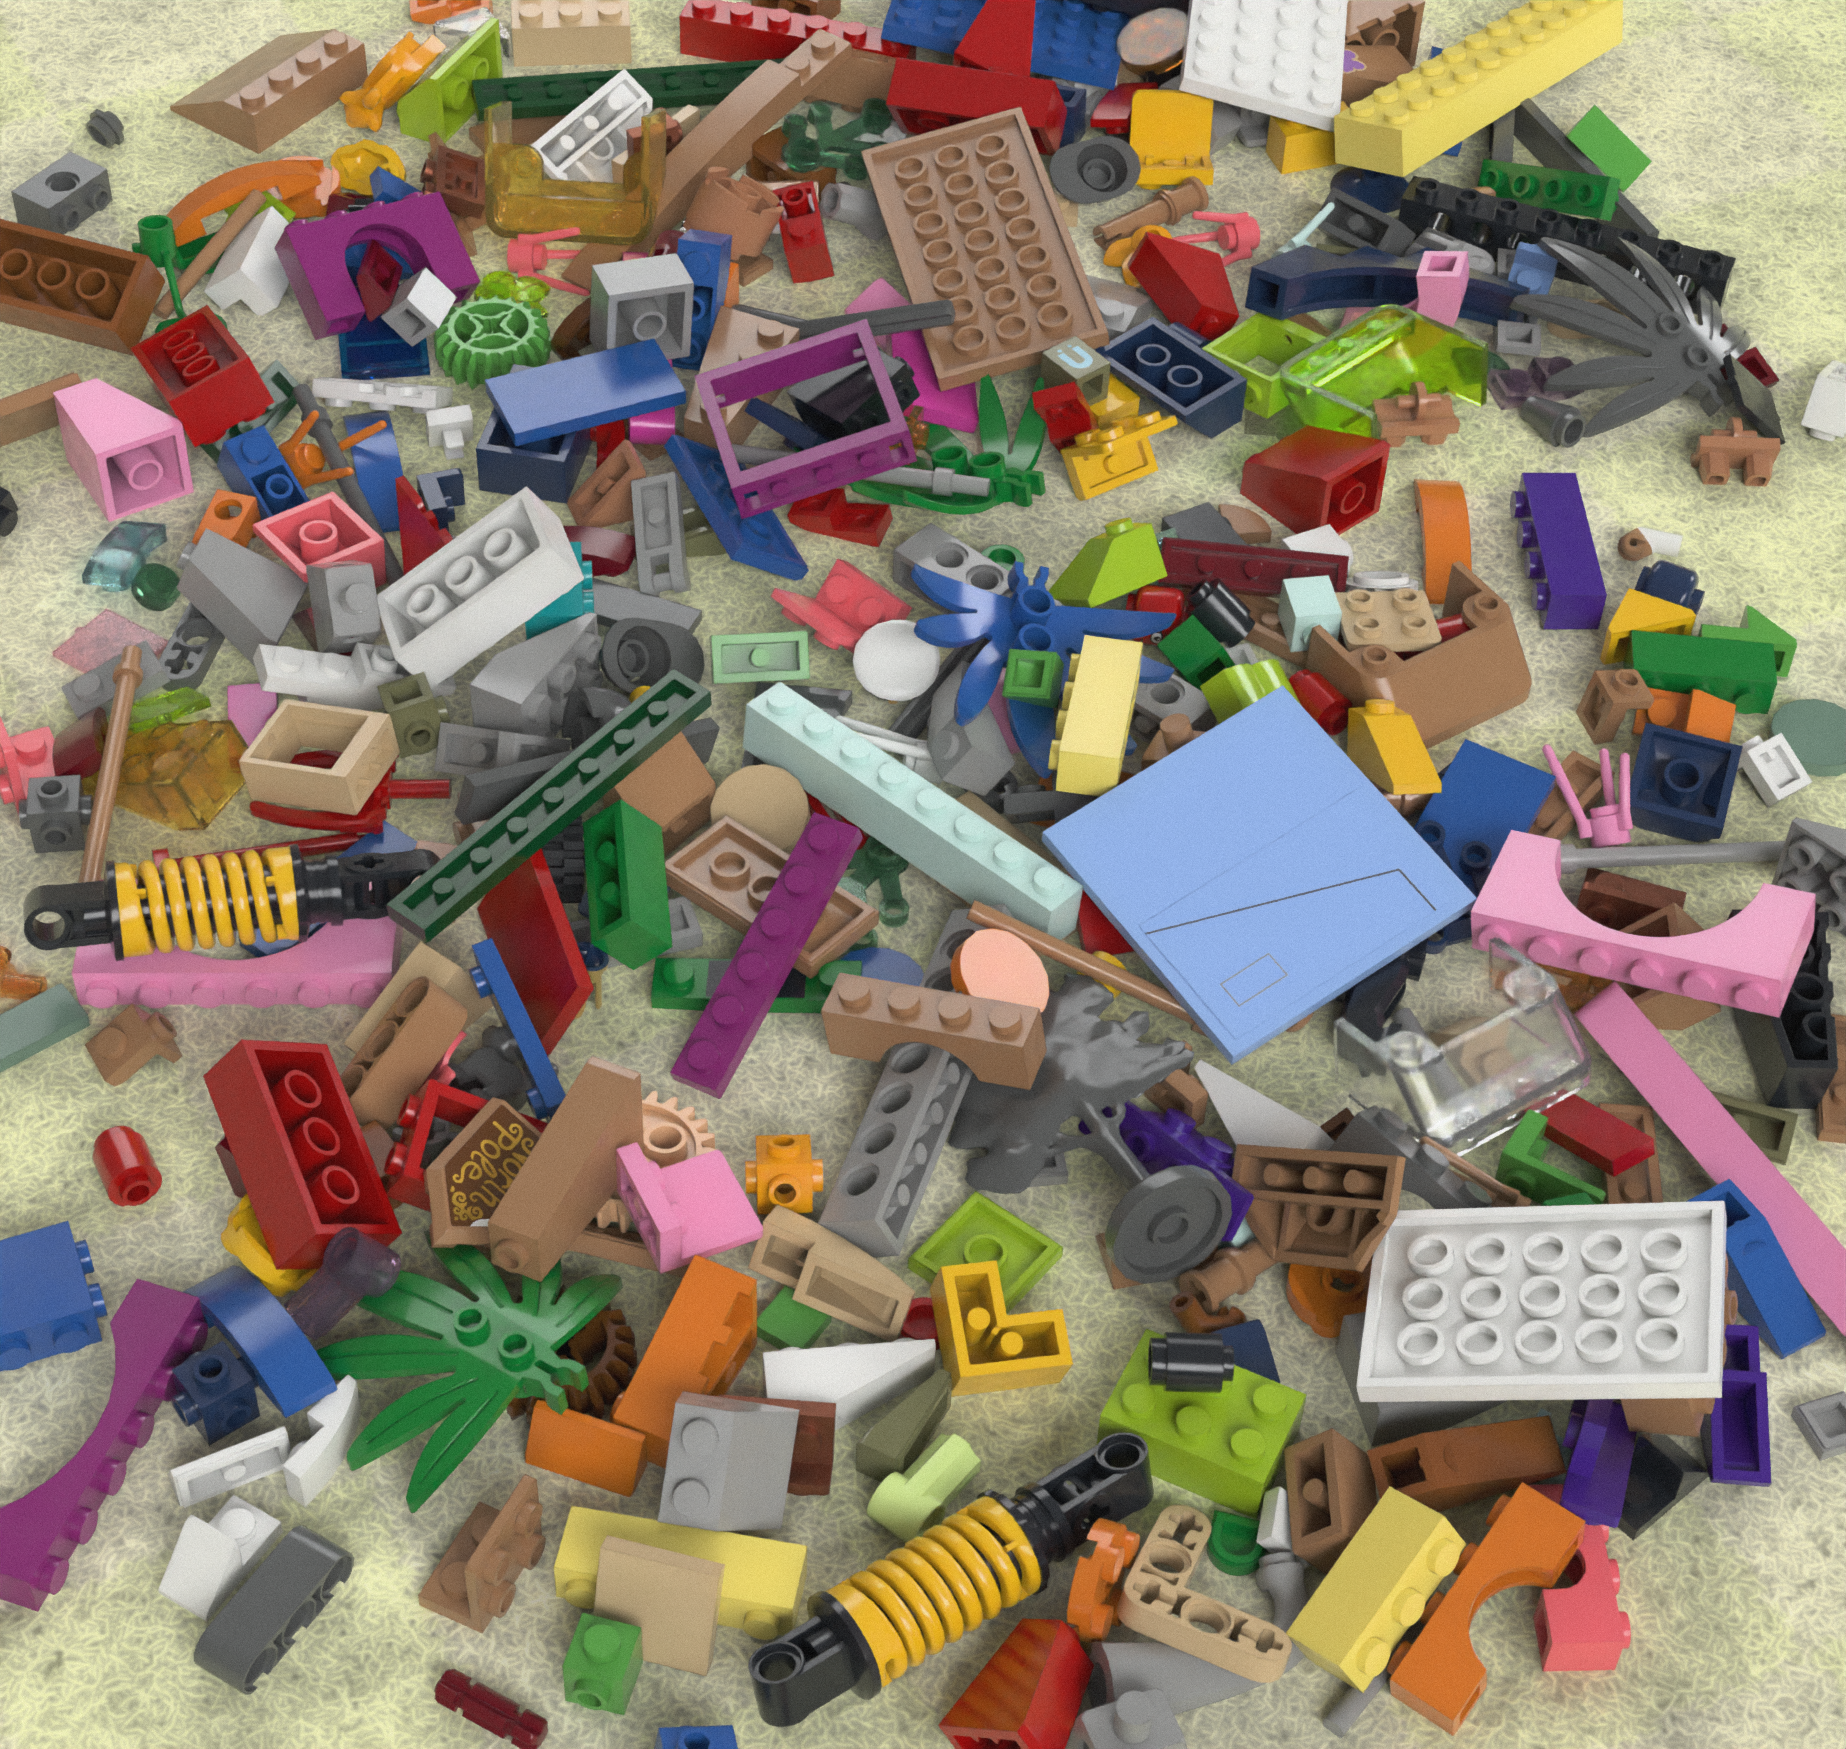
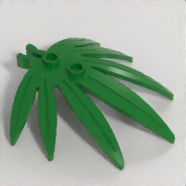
(1009, 474)
(490, 1344)

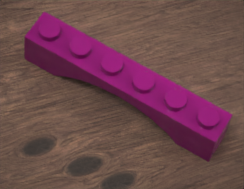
(40, 1531)

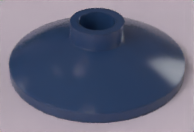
(1371, 187)

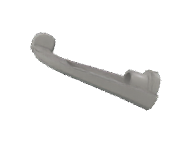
(1183, 1677)

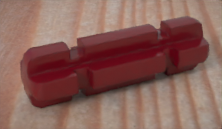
(491, 1710)

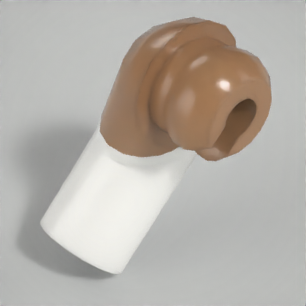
(1645, 542)

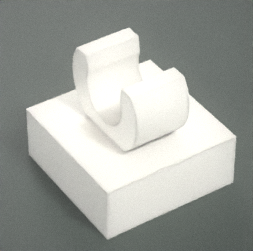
(450, 428)

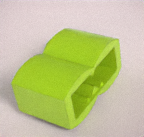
(1242, 686)

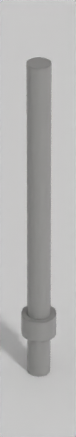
(941, 481)
(1668, 855)

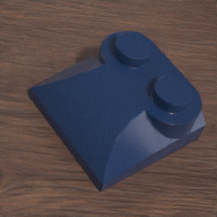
(1682, 783)

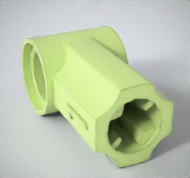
(920, 1496)

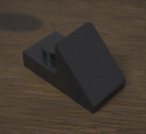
(1656, 1482)

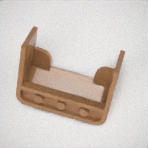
(1448, 684)

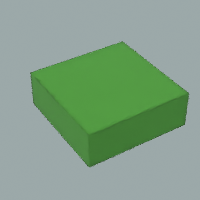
(790, 1322)

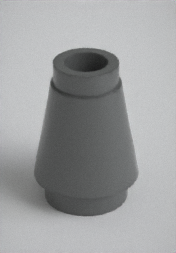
(1554, 420)

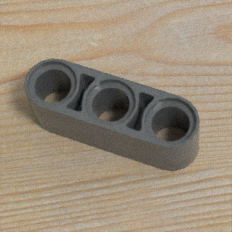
(271, 1607)

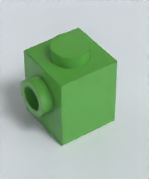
(602, 1664)

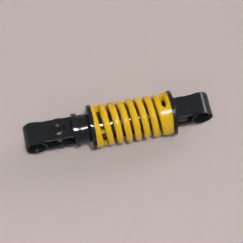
(270, 893)
(945, 1582)

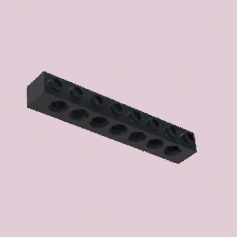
(1509, 220)

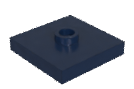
(792, 428)

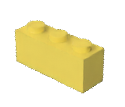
(1376, 1589)

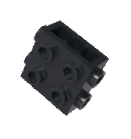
(848, 398)

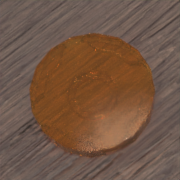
(1153, 41)

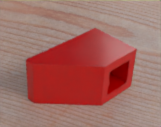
(804, 233)

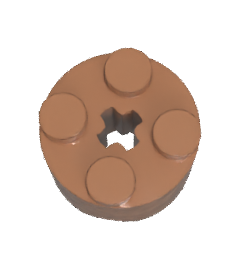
(735, 208)

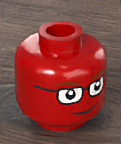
(1158, 599)

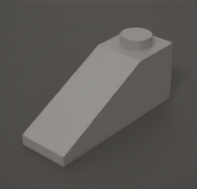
(968, 754)

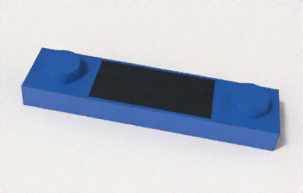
(493, 980)

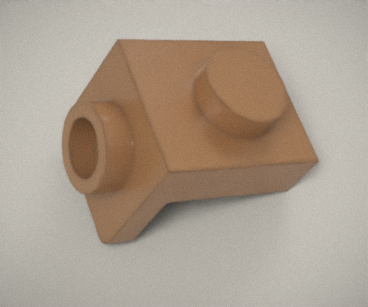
(131, 1042)

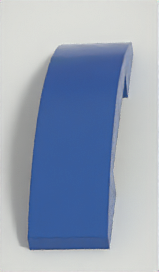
(377, 466)
(265, 1337)

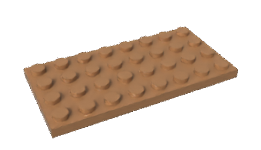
(986, 231)

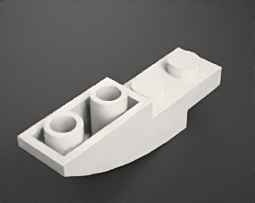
(334, 677)

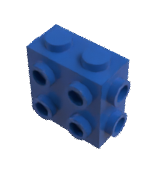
(46, 1296)

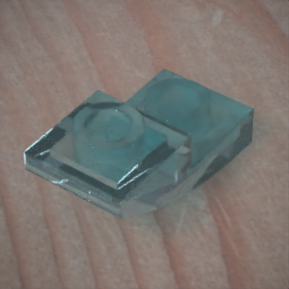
(123, 554)

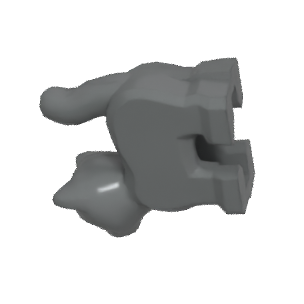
(492, 1072)

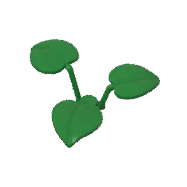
(159, 244)

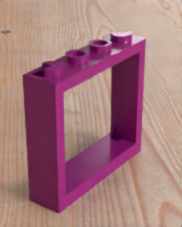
(820, 466)

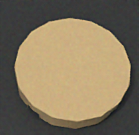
(765, 802)

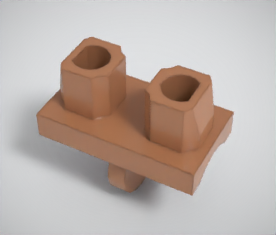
(1415, 415)
(1735, 450)

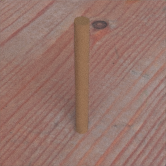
(211, 251)

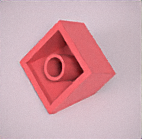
(322, 533)

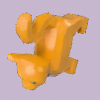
(389, 81)

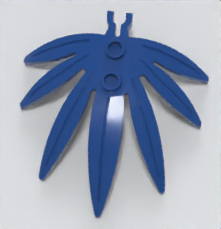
(1024, 623)

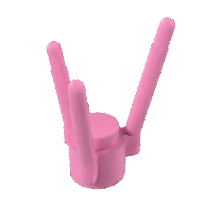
(1609, 823)

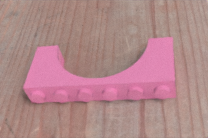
(1735, 964)
(332, 967)

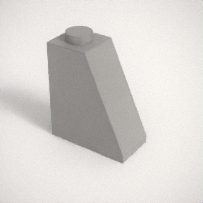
(239, 591)

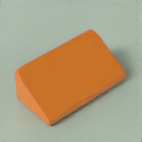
(586, 1449)

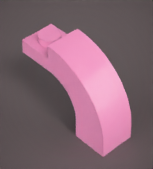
(1440, 287)

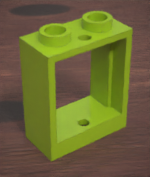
(1268, 339)

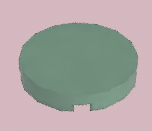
(1815, 735)

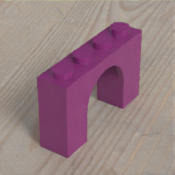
(413, 227)

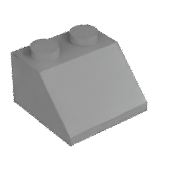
(727, 1464)

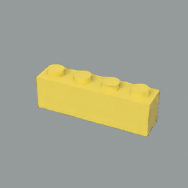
(1096, 716)
(760, 1574)

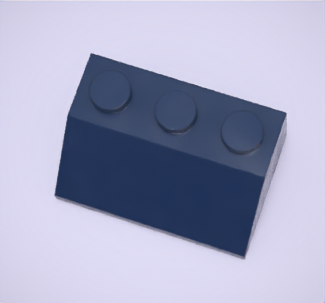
(1178, 376)

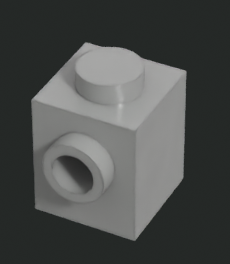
(419, 307)

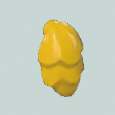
(359, 161)

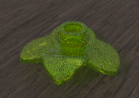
(506, 286)

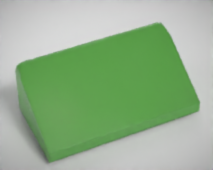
(1608, 147)

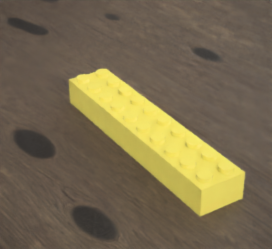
(1474, 83)

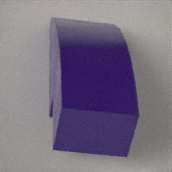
(1738, 1428)

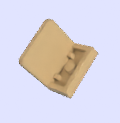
(1393, 619)

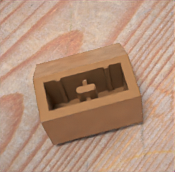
(669, 790)

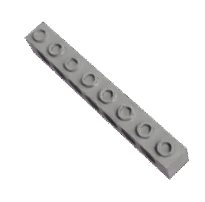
(954, 559)
(902, 1126)

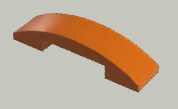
(232, 187)
(1443, 533)

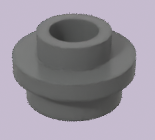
(105, 128)

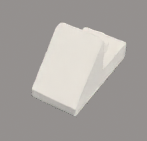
(217, 1556)

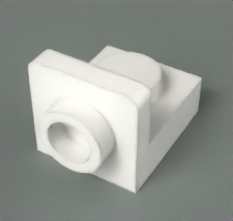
(1773, 768)

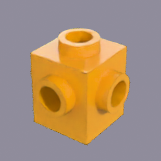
(784, 1173)

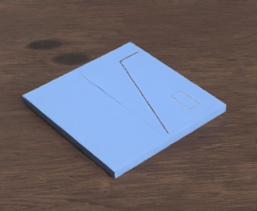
(1258, 873)

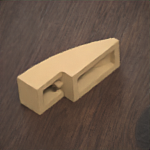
(831, 1274)

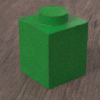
(1194, 652)

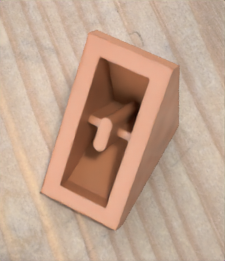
(607, 493)

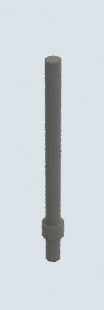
(349, 486)

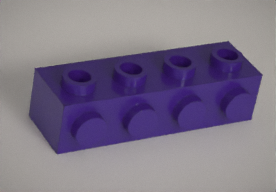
(1558, 551)

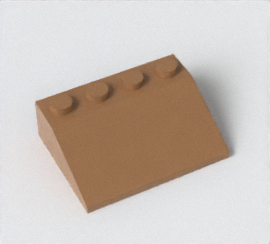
(277, 87)

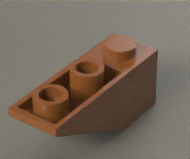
(1468, 1462)

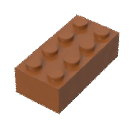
(75, 287)

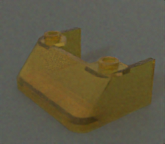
(605, 212)

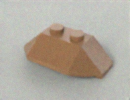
(1319, 1203)

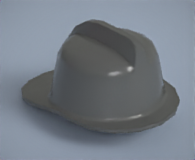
(1095, 169)
(650, 651)

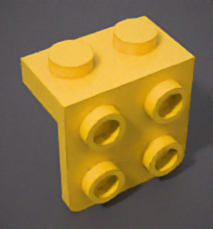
(1171, 137)
(1114, 455)

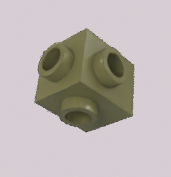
(414, 713)

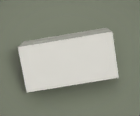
(252, 267)

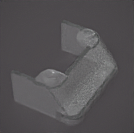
(1482, 1077)

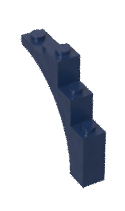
(1367, 277)

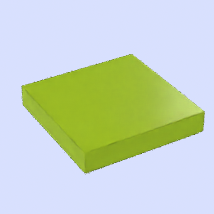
(989, 1233)

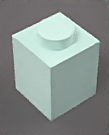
(1306, 604)

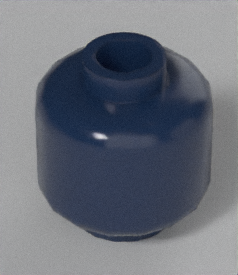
(1671, 584)

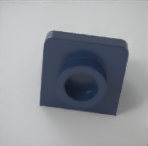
(441, 493)

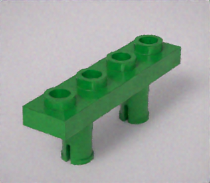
(1552, 188)

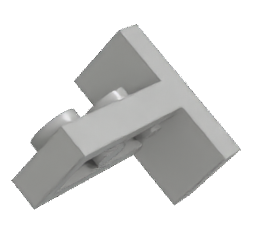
(476, 749)

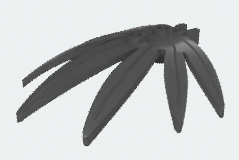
(1662, 327)

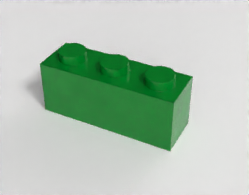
(1721, 667)
(627, 885)

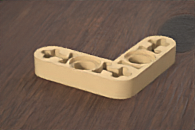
(1153, 1596)

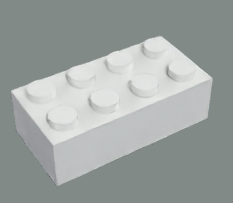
(478, 588)

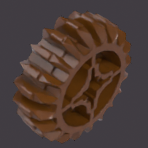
(607, 1379)

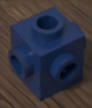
(215, 1392)

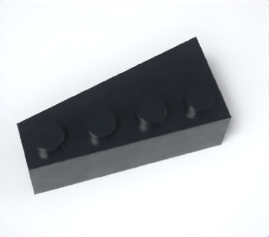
(1798, 1050)

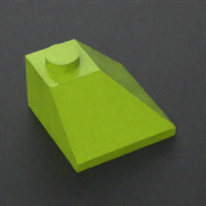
(1111, 565)

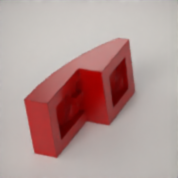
(1064, 413)
(835, 517)

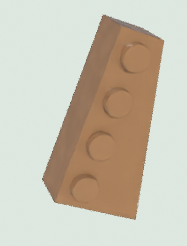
(733, 339)

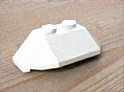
(594, 132)

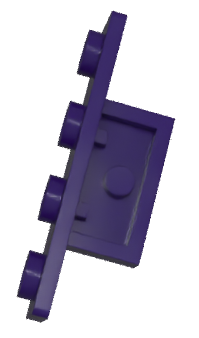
(1170, 1140)
(1597, 1461)

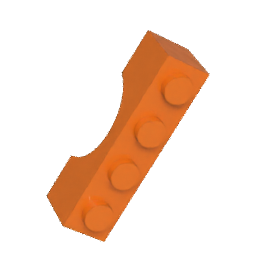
(1526, 1546)

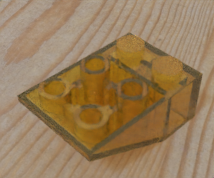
(179, 773)

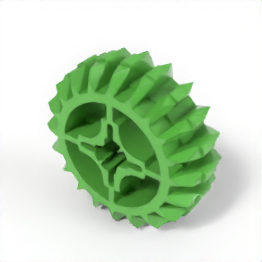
(490, 337)

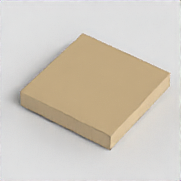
(667, 1596)

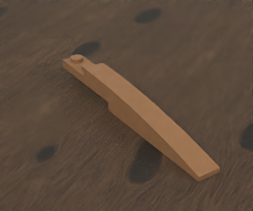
(726, 139)

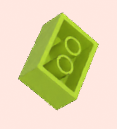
(1208, 1443)

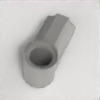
(853, 207)

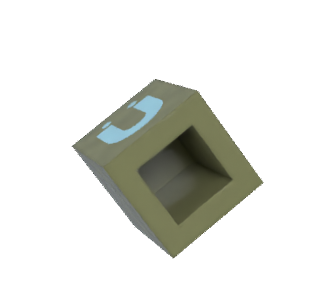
(1079, 363)

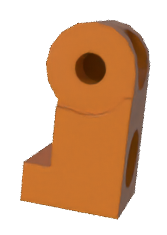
(234, 528)

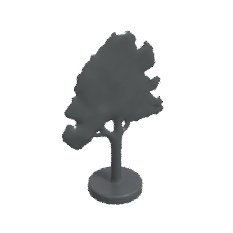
(1166, 1217)

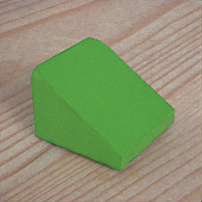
(1033, 677)

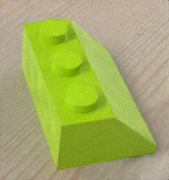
(443, 95)

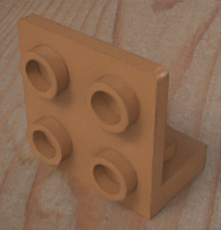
(486, 1559)

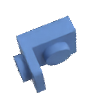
(1533, 268)

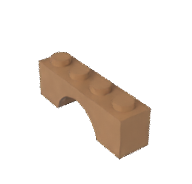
(992, 1037)

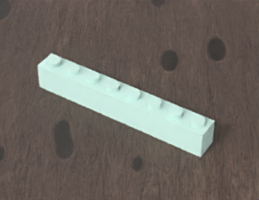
(908, 812)

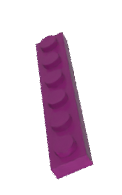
(766, 955)

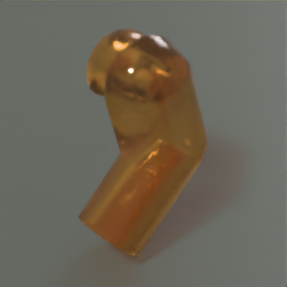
(18, 985)

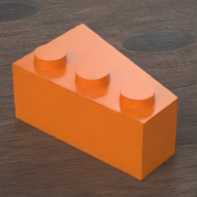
(694, 1350)

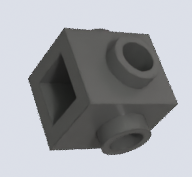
(56, 813)

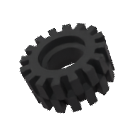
(566, 861)

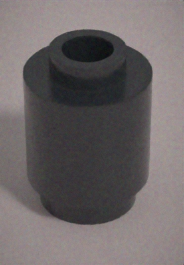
(1220, 611)
(1190, 1362)

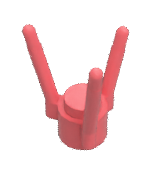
(1238, 234)
(528, 256)

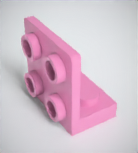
(685, 1206)

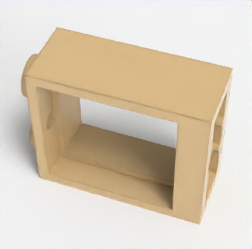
(361, 735)

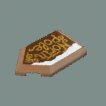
(476, 1173)

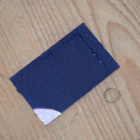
(380, 352)

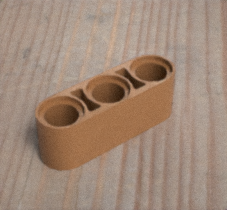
(402, 1051)

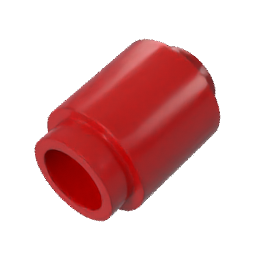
(1321, 700)
(126, 1166)

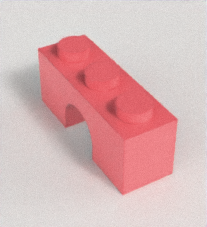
(1582, 1623)

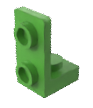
(1524, 1170)

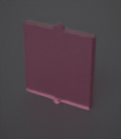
(104, 640)

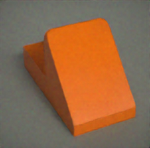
(1692, 713)

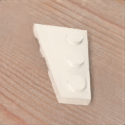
(381, 395)

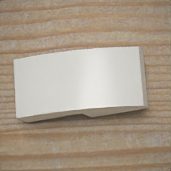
(332, 1429)

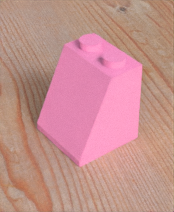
(122, 448)

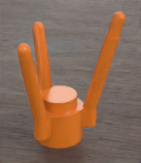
(308, 460)

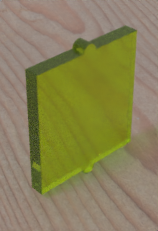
(166, 708)

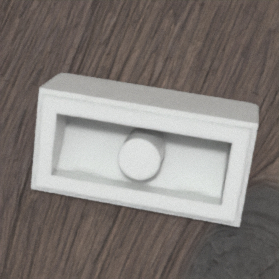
(230, 1467)

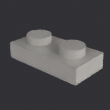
(98, 688)

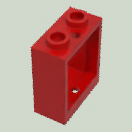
(416, 1116)

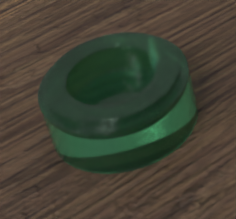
(155, 587)

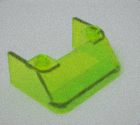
(1378, 359)

